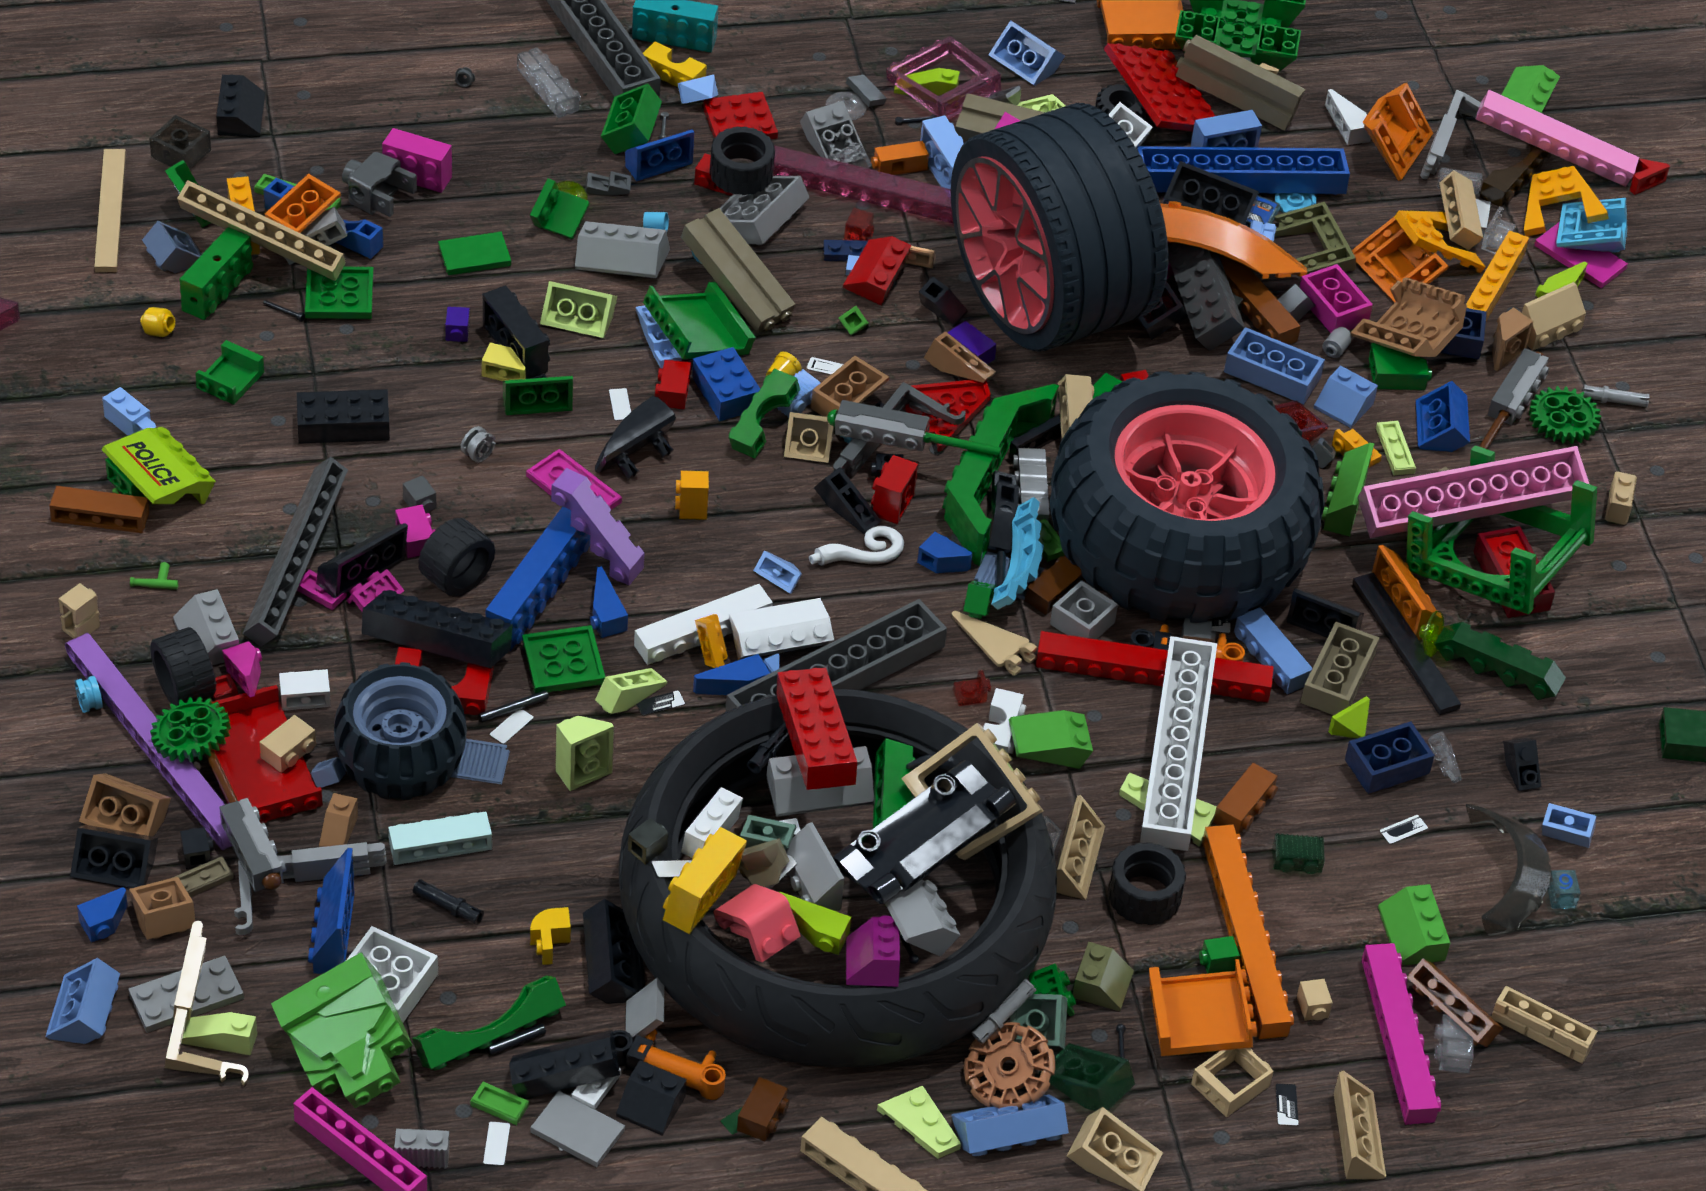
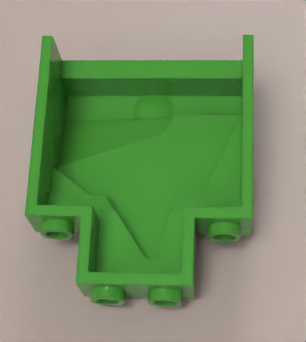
(345, 1030)

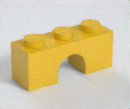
(661, 60)

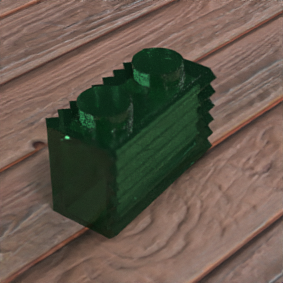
(1298, 853)

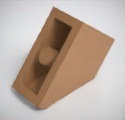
(339, 820)

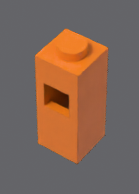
(901, 158)

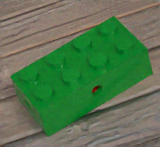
(216, 273)

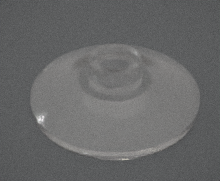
(853, 103)

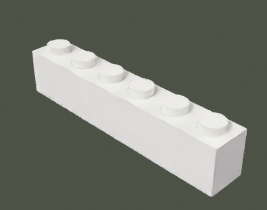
(680, 632)

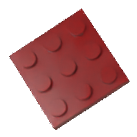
(739, 111)

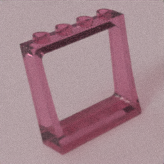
(951, 102)

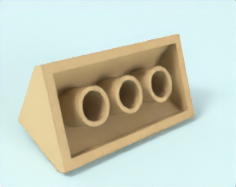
(1079, 850)
(1358, 1129)

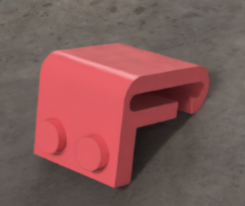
(762, 918)

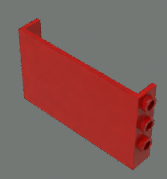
(251, 776)

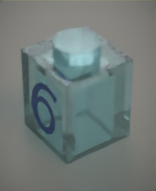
(1564, 889)

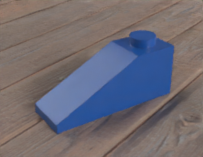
(608, 612)
(730, 677)

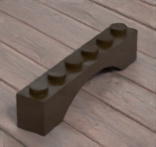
(1503, 183)

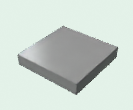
(645, 1010)

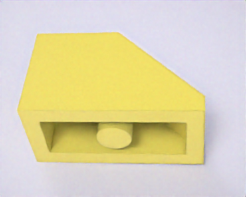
(502, 363)

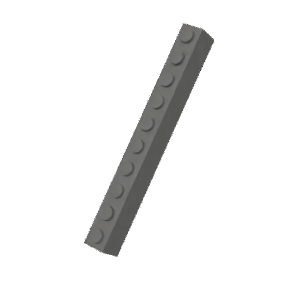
(295, 552)

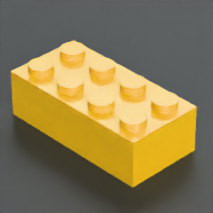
(703, 879)

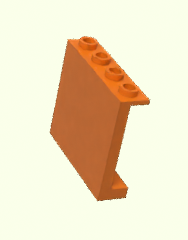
(1141, 22)
(1202, 1012)

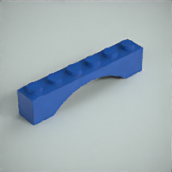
(361, 237)

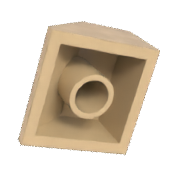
(808, 437)

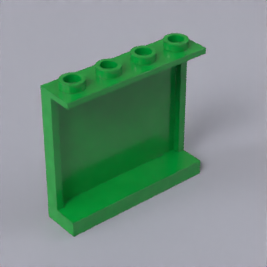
(700, 322)

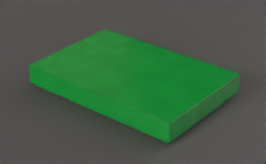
(474, 253)

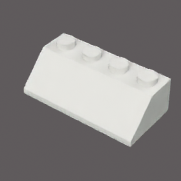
(781, 628)

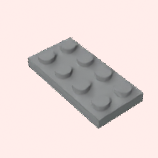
(156, 998)

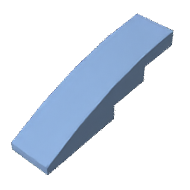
(657, 340)

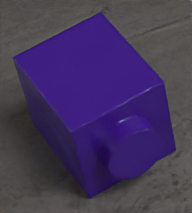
(457, 324)

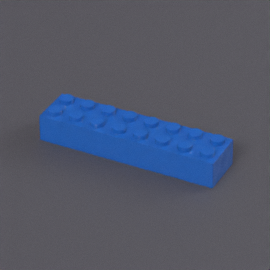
(539, 575)

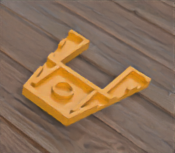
(1557, 187)
(1421, 230)

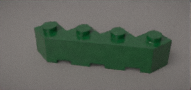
(1512, 664)

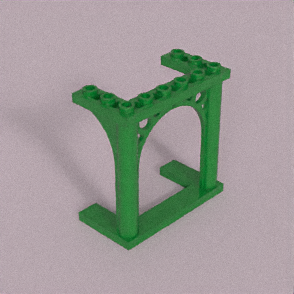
(1526, 578)

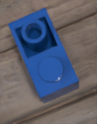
(943, 555)

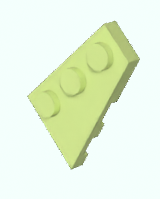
(923, 1120)

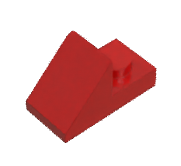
(1648, 175)

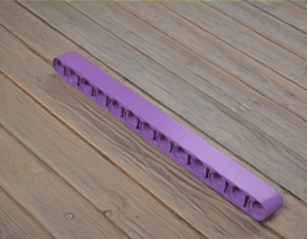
(138, 721)

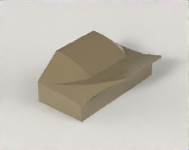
(764, 863)

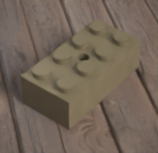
(1339, 669)

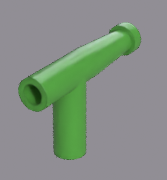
(161, 582)

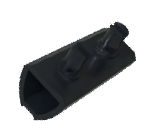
(640, 427)

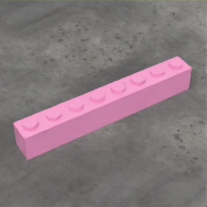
(1557, 138)

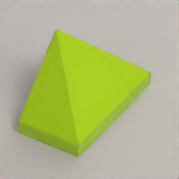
(1351, 721)

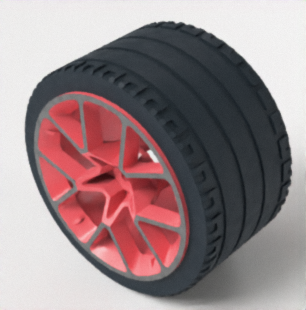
(1059, 226)

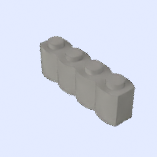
(1032, 478)

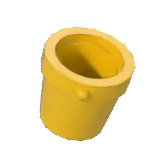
(786, 363)

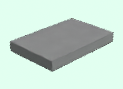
(577, 1129)

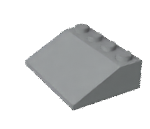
(766, 211)

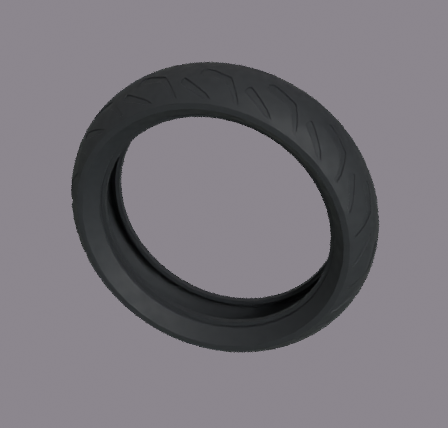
(816, 1020)

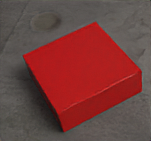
(225, 687)

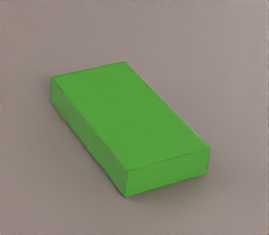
(499, 1103)

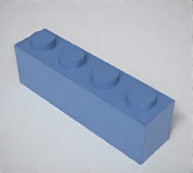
(1273, 649)

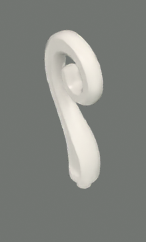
(836, 552)

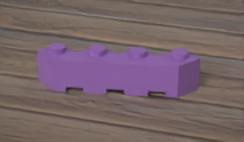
(592, 517)

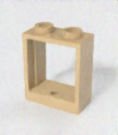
(1218, 1093)

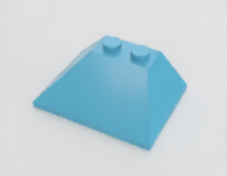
(1597, 236)

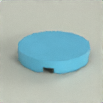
(1294, 201)

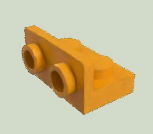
(1350, 440)
(711, 640)

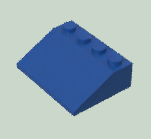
(333, 916)

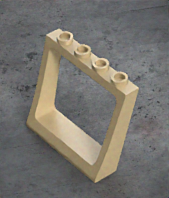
(916, 784)

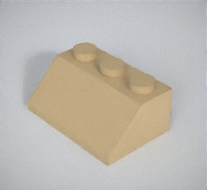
(1554, 316)

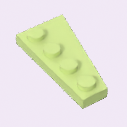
(1135, 791)

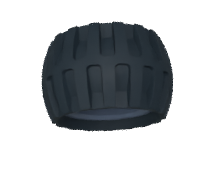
(400, 731)

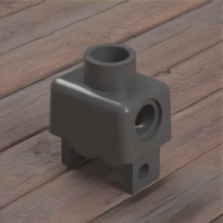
(376, 181)

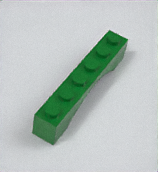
(535, 1001)

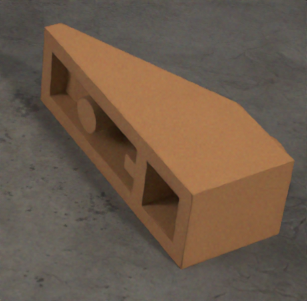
(954, 358)

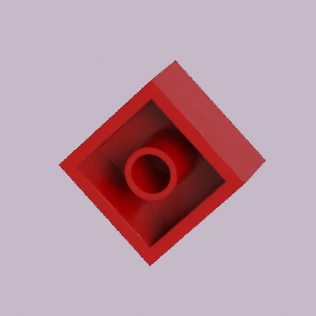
(894, 489)

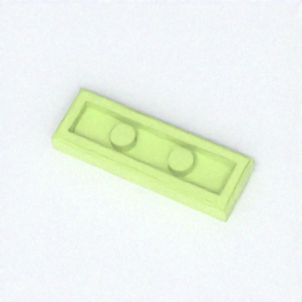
(1395, 448)

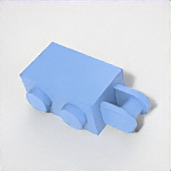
(126, 412)

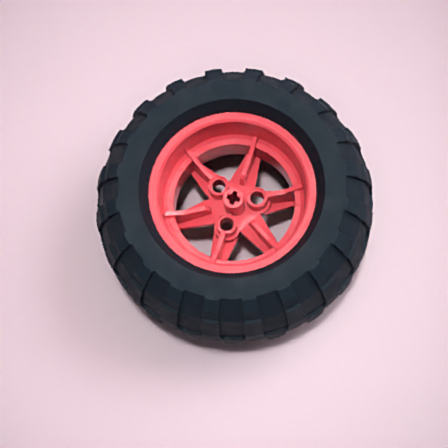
(1147, 475)

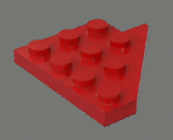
(961, 396)

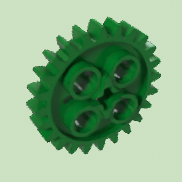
(1564, 415)
(190, 729)

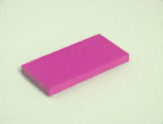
(1601, 266)
(551, 467)

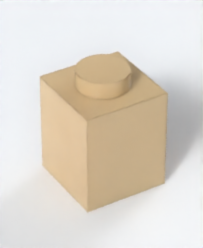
(1314, 999)

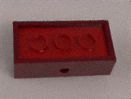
(1494, 556)

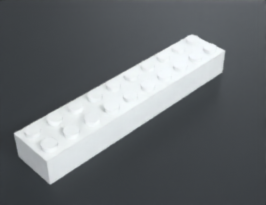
(1179, 743)

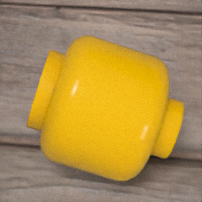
(158, 322)

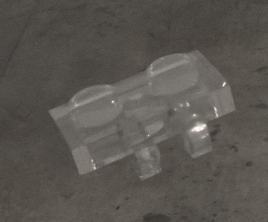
(1443, 752)

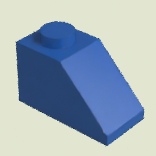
(103, 914)

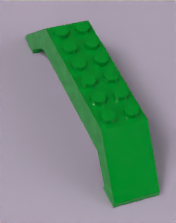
(1002, 422)

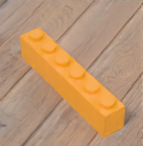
(1498, 273)

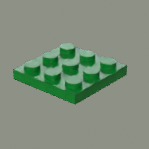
(342, 299)
(563, 659)

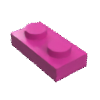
(312, 590)

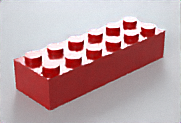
(816, 728)

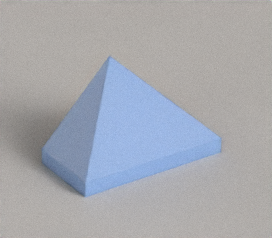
(698, 89)
(778, 571)

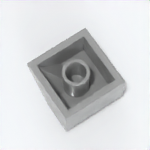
(1084, 612)

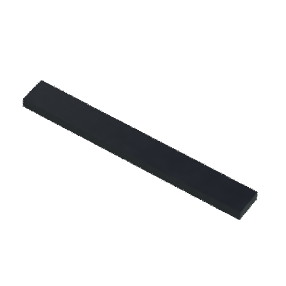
(1406, 643)

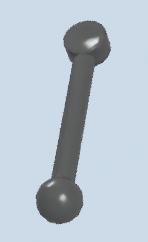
(664, 116)

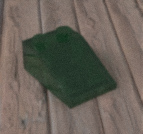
(1091, 1077)

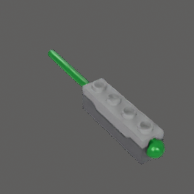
(894, 428)

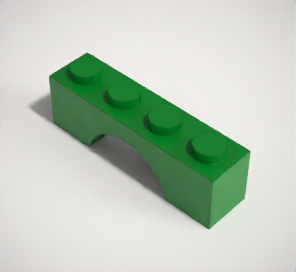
(777, 391)

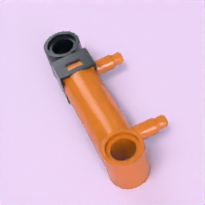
(1162, 638)
(697, 1075)

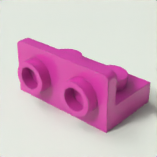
(376, 585)

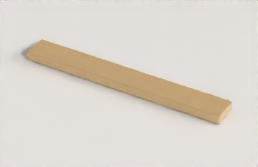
(110, 210)

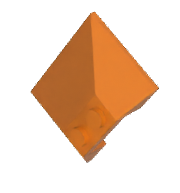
(1398, 129)
(1392, 256)

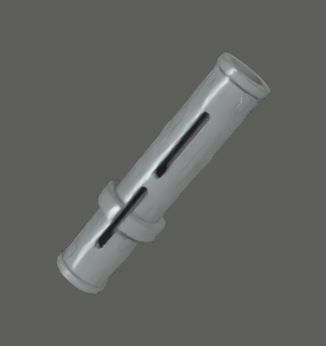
(1617, 396)
(1004, 1011)

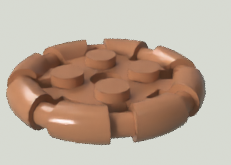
(1010, 1081)

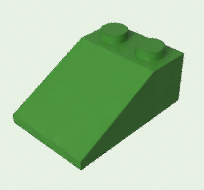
(1052, 737)

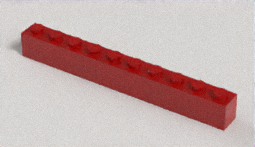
(1146, 665)

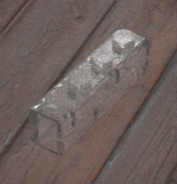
(548, 82)

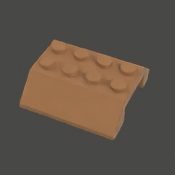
(1418, 321)

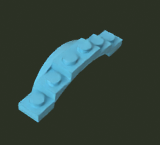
(1025, 554)

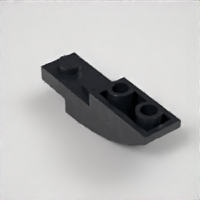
(1003, 510)

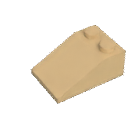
(1114, 1151)

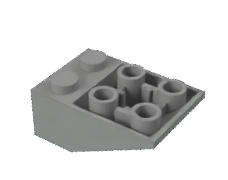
(830, 129)

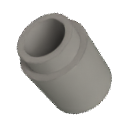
(1337, 342)

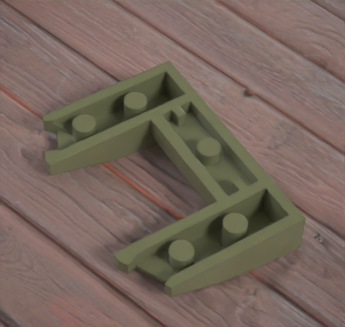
(1320, 220)

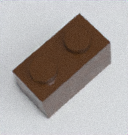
(762, 1109)

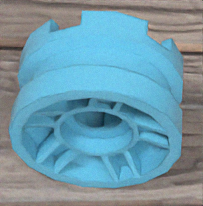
(88, 694)

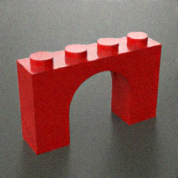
(472, 690)

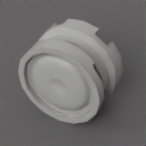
(478, 444)

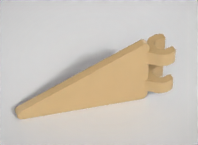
(997, 643)

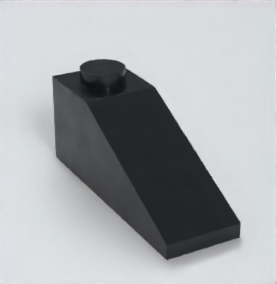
(847, 501)

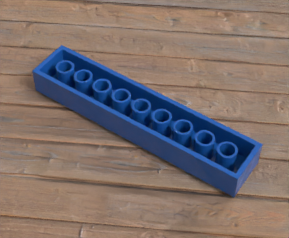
(1257, 168)

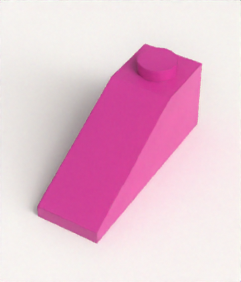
(244, 666)

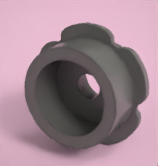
(461, 80)

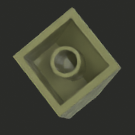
(1102, 977)

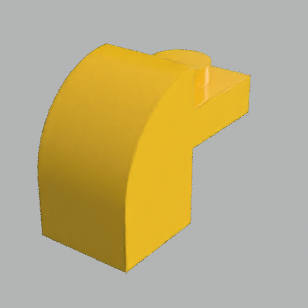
(550, 928)

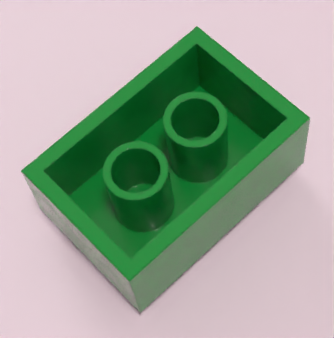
(631, 119)

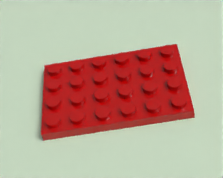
(1154, 82)

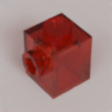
(859, 225)

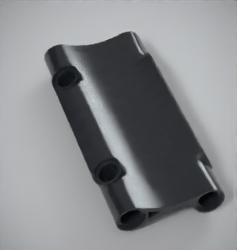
(924, 833)

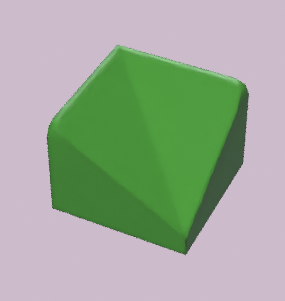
(853, 320)

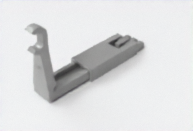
(1465, 105)
(311, 865)

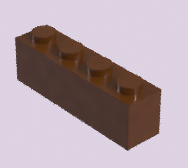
(1053, 585)

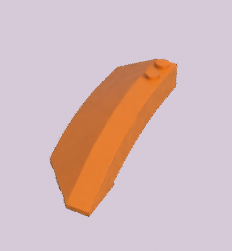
(1230, 239)

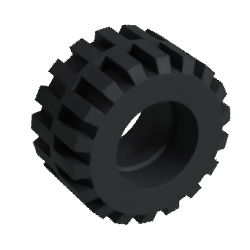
(1112, 95)

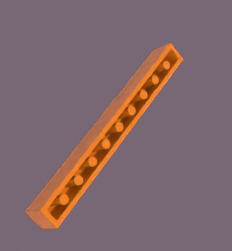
(1246, 926)

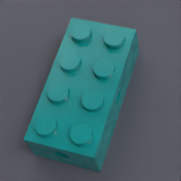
(676, 23)

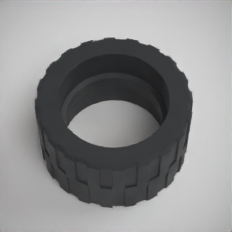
(745, 144)
(456, 557)
(183, 666)
(1143, 905)

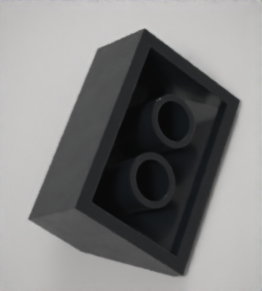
(239, 107)
(1320, 614)
(113, 856)

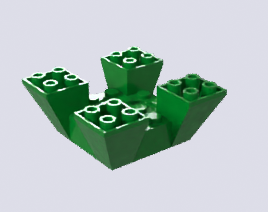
(1245, 28)

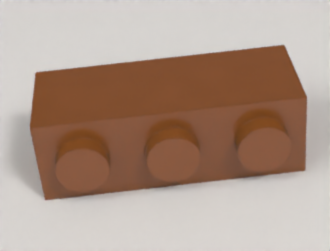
(1246, 798)

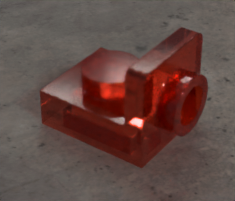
(973, 690)

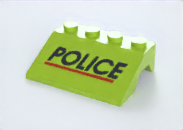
(160, 466)

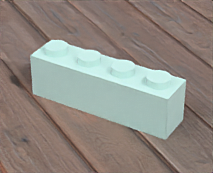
(440, 838)

